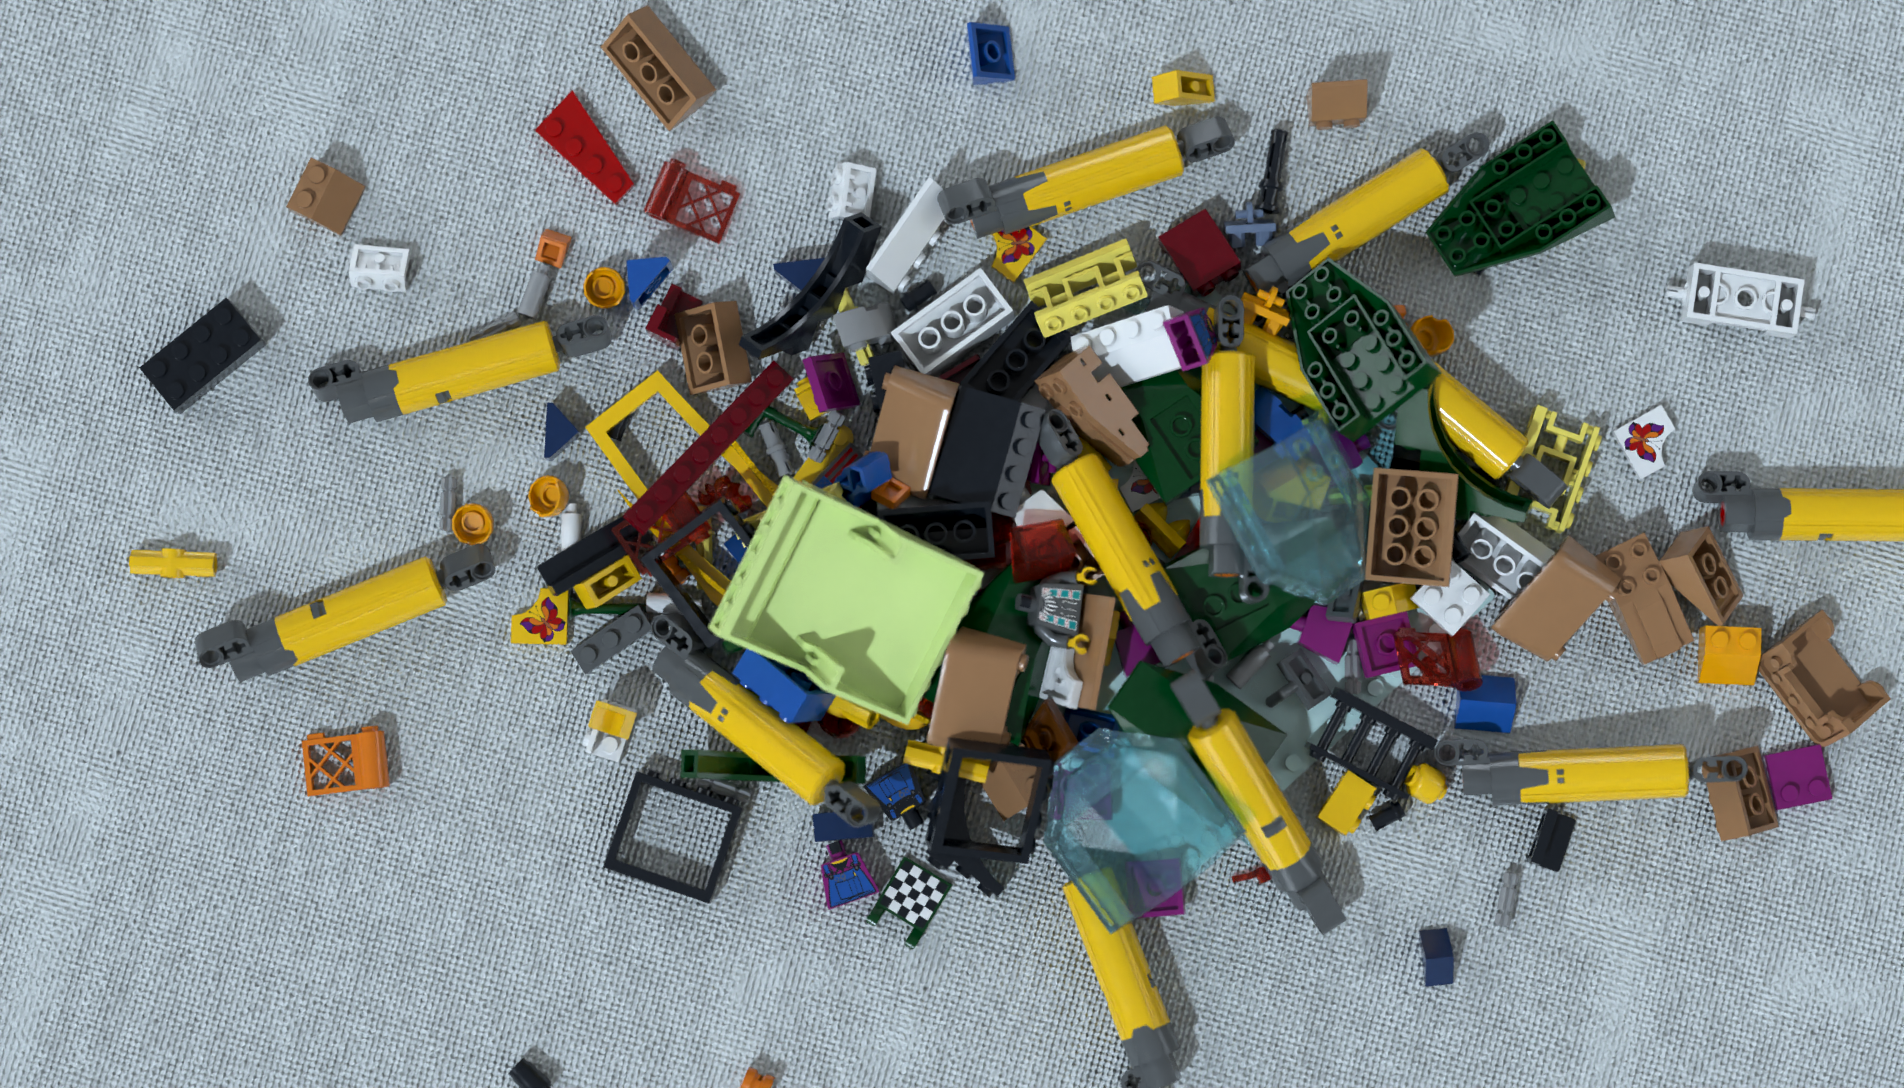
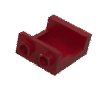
(1200, 253)

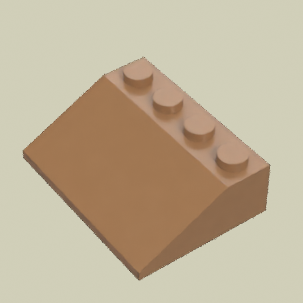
(1411, 526)
(1095, 624)

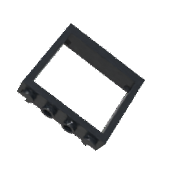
(668, 581)
(953, 755)
(678, 787)

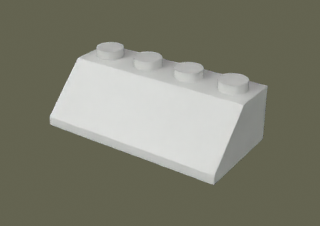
(908, 240)
(953, 324)
(1132, 347)
(1502, 553)

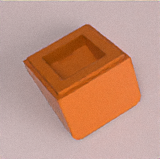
(553, 248)

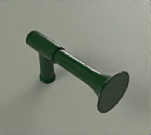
(771, 413)
(577, 608)

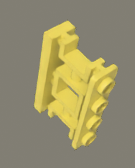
(1101, 266)
(1571, 476)

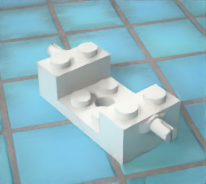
(1713, 298)

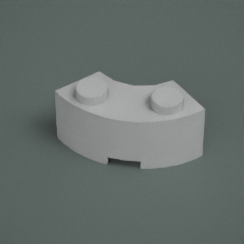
(866, 326)

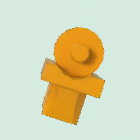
(1274, 315)

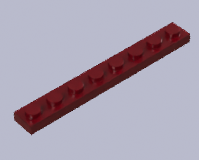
(708, 448)

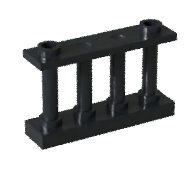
(1393, 729)

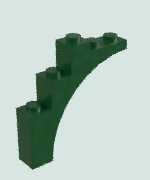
(1421, 429)
(740, 767)

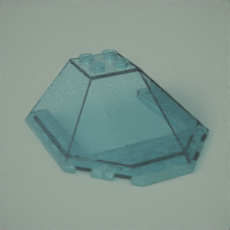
(1300, 512)
(1134, 822)

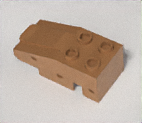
(1094, 418)
(1646, 601)

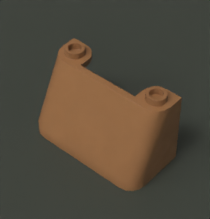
(913, 425)
(1557, 601)
(1818, 682)
(976, 688)

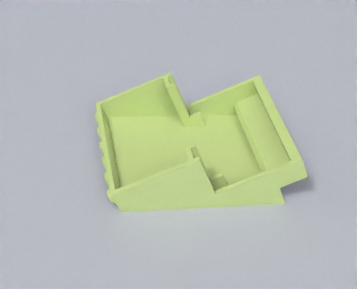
(846, 599)

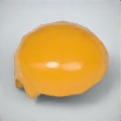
(604, 287)
(1433, 334)
(548, 496)
(472, 524)

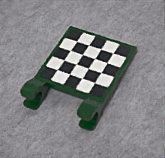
(912, 897)

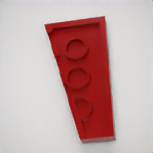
(583, 146)

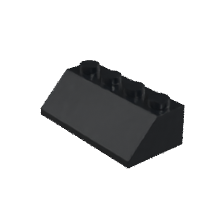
(955, 528)

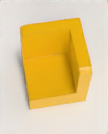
(612, 719)

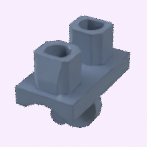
(1236, 229)

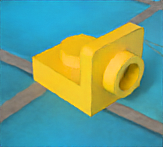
(806, 398)

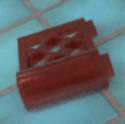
(672, 187)
(676, 516)
(1458, 653)

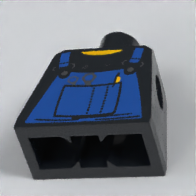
(899, 794)

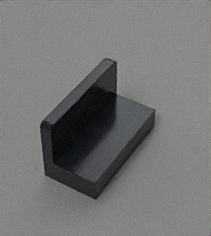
(1551, 840)

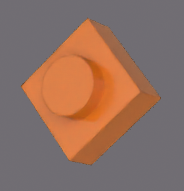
(891, 493)

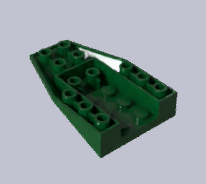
(1519, 205)
(1354, 349)
(1172, 427)
(1219, 604)
(995, 614)
(1151, 708)

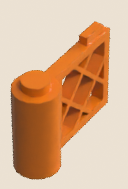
(368, 758)

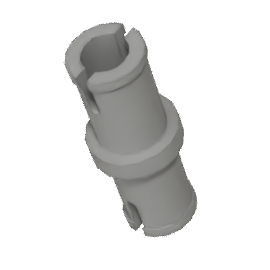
(776, 449)

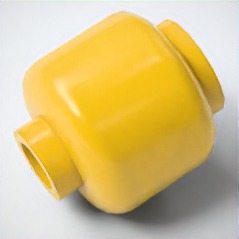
(1426, 783)

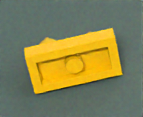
(1166, 536)

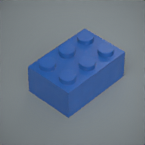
(783, 688)

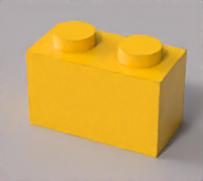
(607, 583)
(1346, 803)

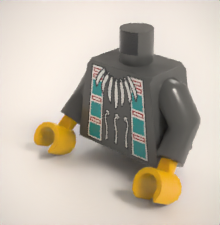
(1056, 608)

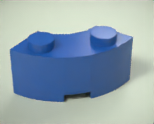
(1273, 417)
(864, 476)

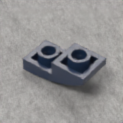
(832, 827)

